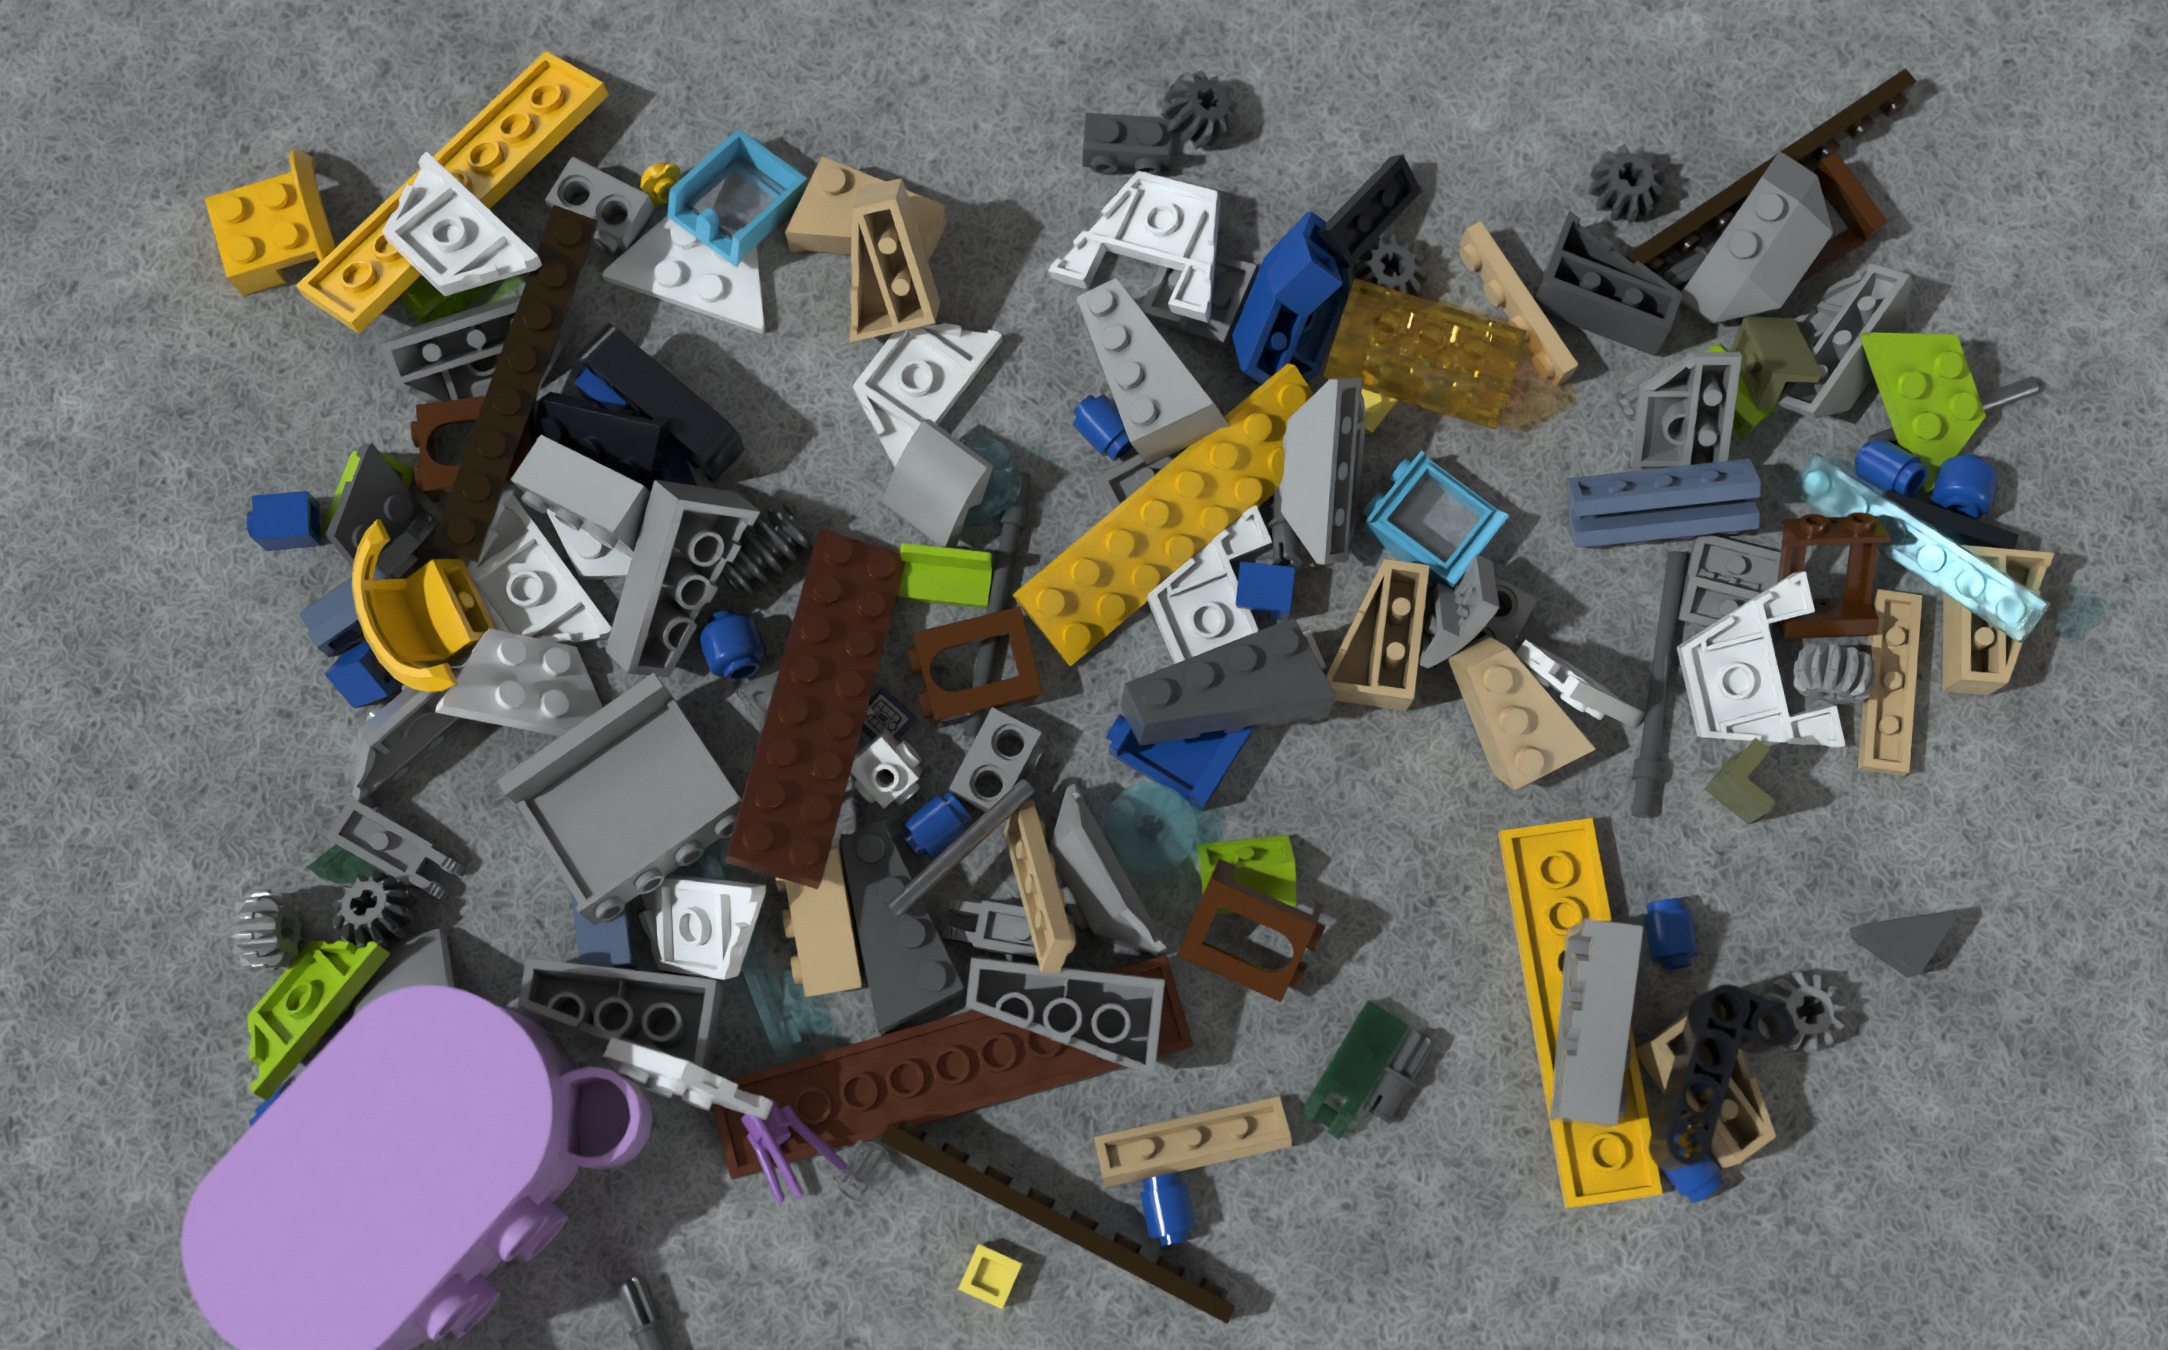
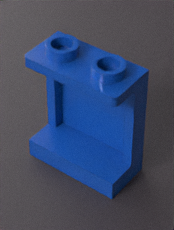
(1187, 765)

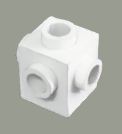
(888, 754)

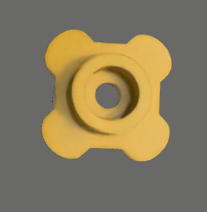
(658, 181)

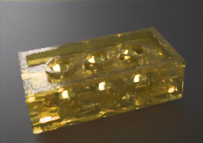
(1426, 353)

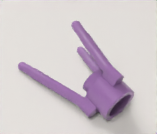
(771, 1133)

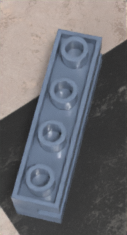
(1663, 503)

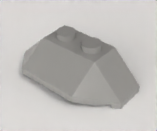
(1763, 246)
(1832, 329)
(455, 353)
(1687, 412)
(1325, 469)
(399, 740)
(1097, 882)

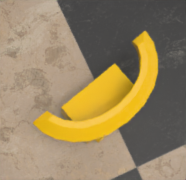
(271, 226)
(418, 621)

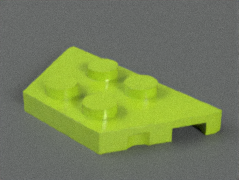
(1925, 394)
(304, 1005)

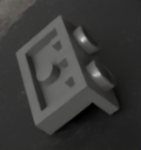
(1126, 143)

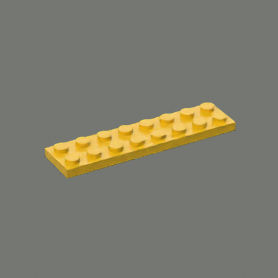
(485, 157)
(1164, 522)
(1552, 886)

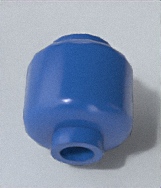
(1965, 486)
(732, 645)

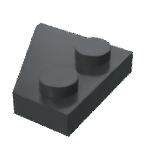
(372, 495)
(398, 555)

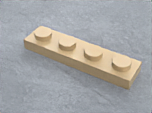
(1506, 289)
(1890, 708)
(1038, 888)
(1192, 1141)

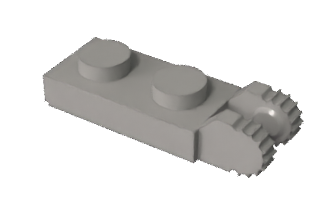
(389, 846)
(998, 929)

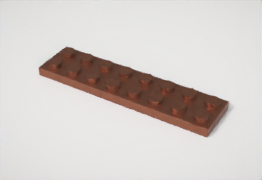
(816, 711)

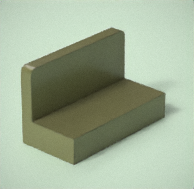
(1771, 356)
(1734, 788)

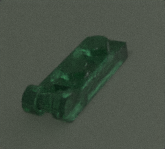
(1354, 1067)

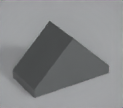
(1905, 942)

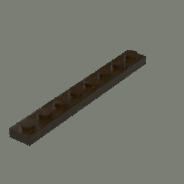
(1817, 144)
(515, 385)
(1076, 1229)

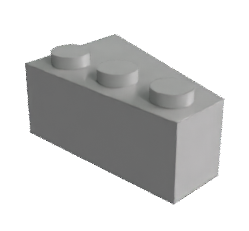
(583, 494)

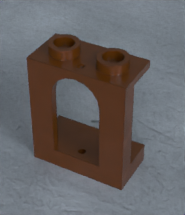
(1853, 207)
(439, 478)
(1844, 615)
(957, 704)
(1298, 926)

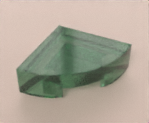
(340, 866)

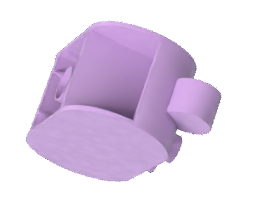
(401, 1177)

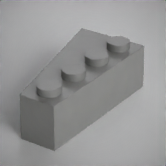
(1150, 384)
(674, 571)
(637, 1007)
(1083, 1008)
(1595, 1022)

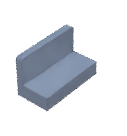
(333, 619)
(607, 942)

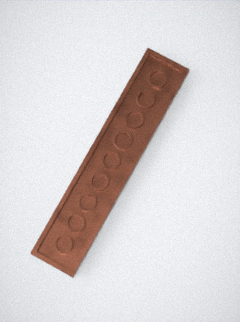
(924, 1076)

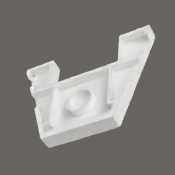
(1158, 224)
(1199, 599)
(1737, 680)

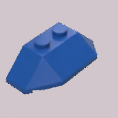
(1274, 335)

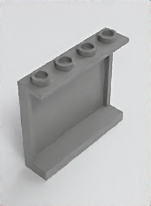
(624, 799)

